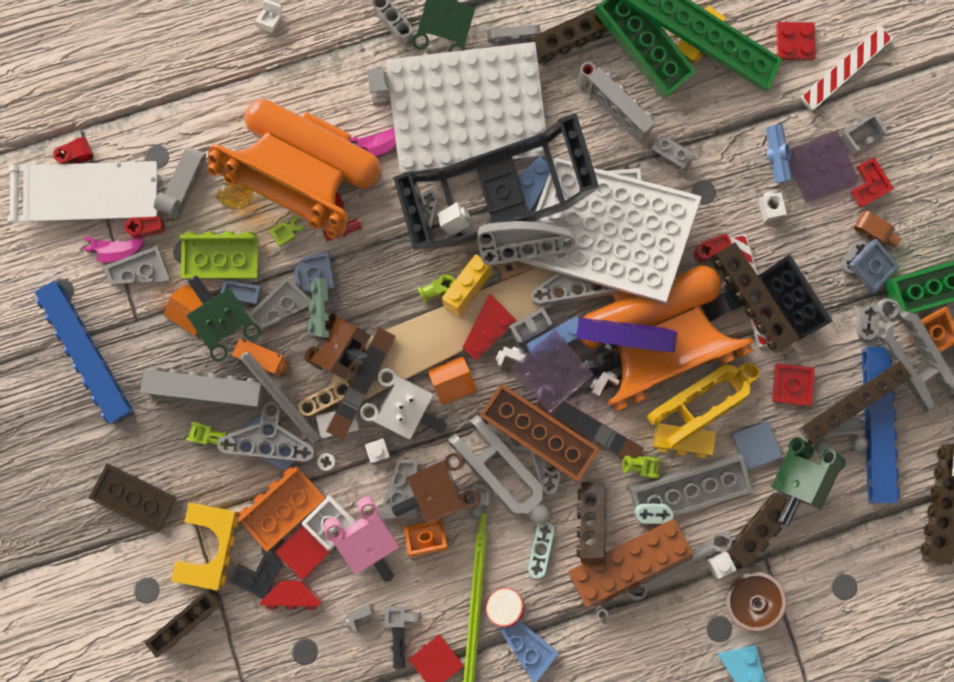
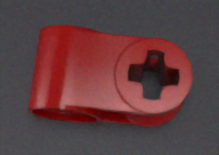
(74, 152)

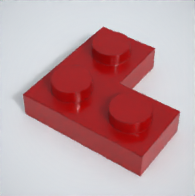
(875, 183)

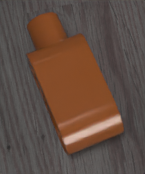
(876, 228)

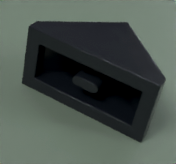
(721, 305)

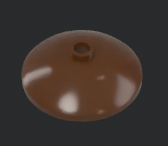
(750, 590)

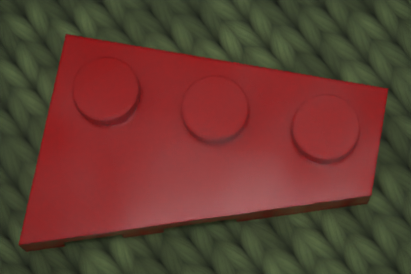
(488, 328)

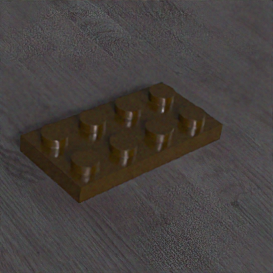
(132, 497)

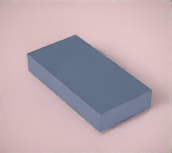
(244, 292)

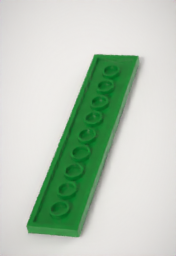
(712, 38)

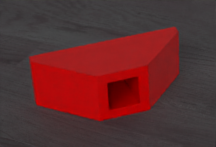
(291, 594)

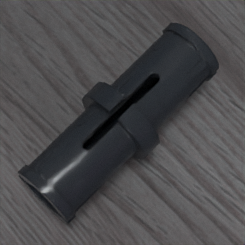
(398, 648)

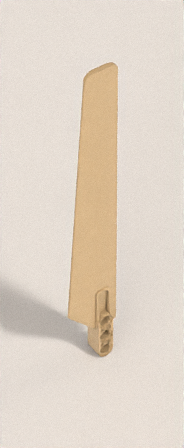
(440, 335)

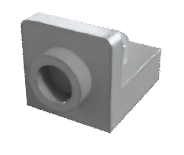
(361, 614)

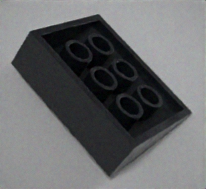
(795, 297)

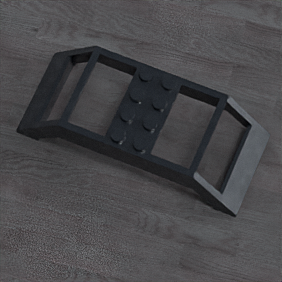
(498, 183)

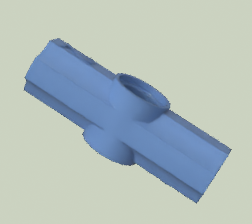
(779, 153)

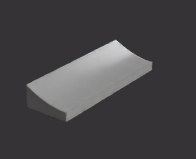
(694, 485)

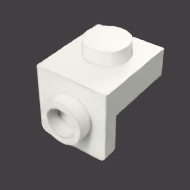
(269, 16)
(513, 354)
(598, 384)

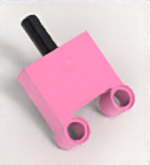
(364, 541)

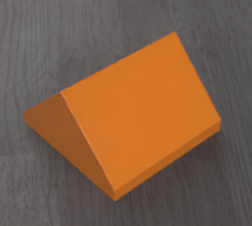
(180, 305)
(940, 328)
(452, 380)
(425, 538)

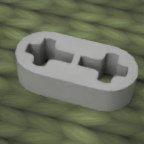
(851, 255)
(863, 322)

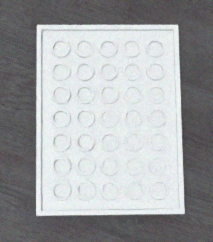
(464, 104)
(624, 232)

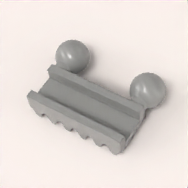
(850, 427)

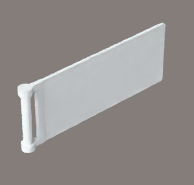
(84, 191)

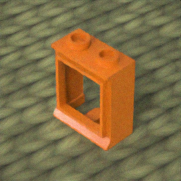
(269, 360)

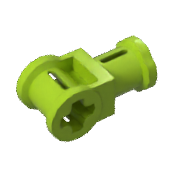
(436, 288)
(203, 434)
(644, 466)

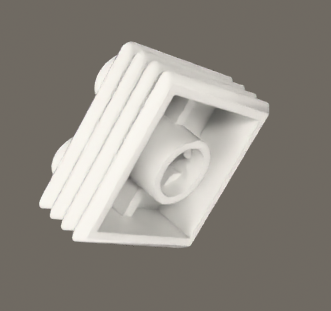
(327, 509)

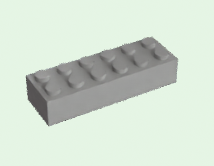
(200, 388)

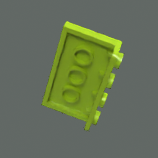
(219, 255)

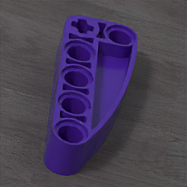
(627, 334)

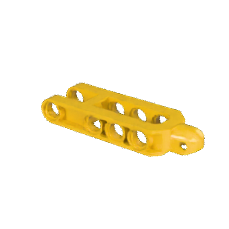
(739, 378)

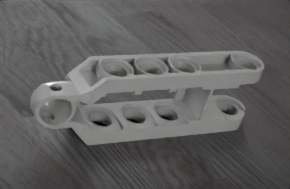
(889, 312)
(533, 507)

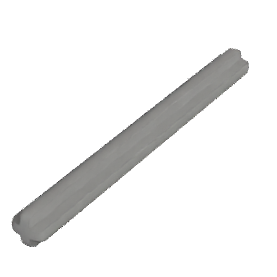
(279, 397)

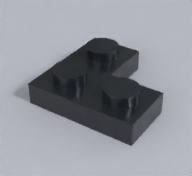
(606, 359)
(259, 581)

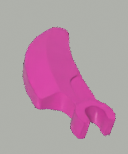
(377, 144)
(113, 251)

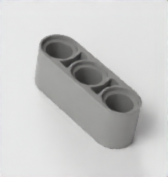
(396, 26)

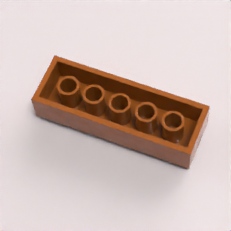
(539, 432)
(631, 565)

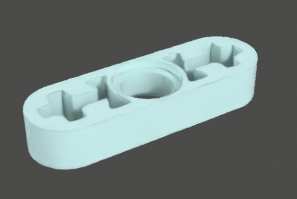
(538, 533)

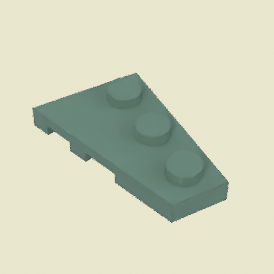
(319, 316)

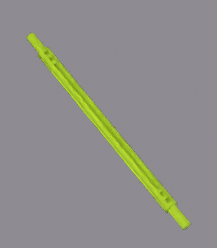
(476, 598)

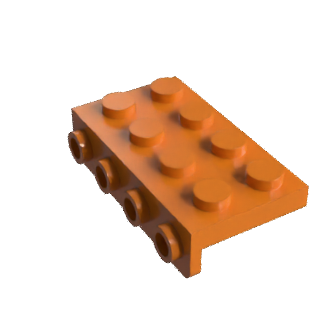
(281, 508)

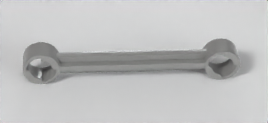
(698, 554)

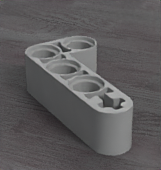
(181, 184)

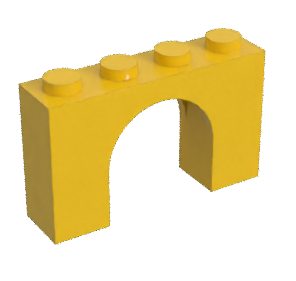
(212, 574)

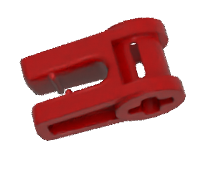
(146, 226)
(712, 247)

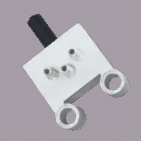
(403, 407)

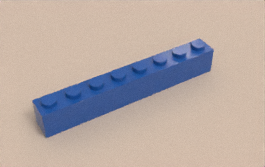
(84, 353)
(880, 433)

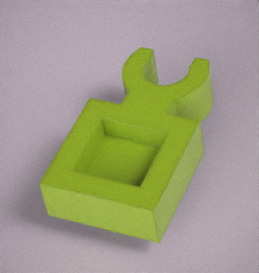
(284, 233)

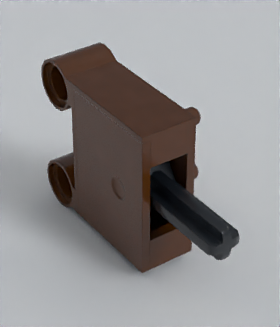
(341, 349)
(436, 491)

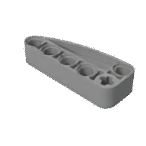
(517, 235)

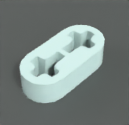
(653, 518)

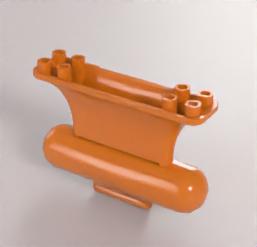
(297, 164)
(696, 341)

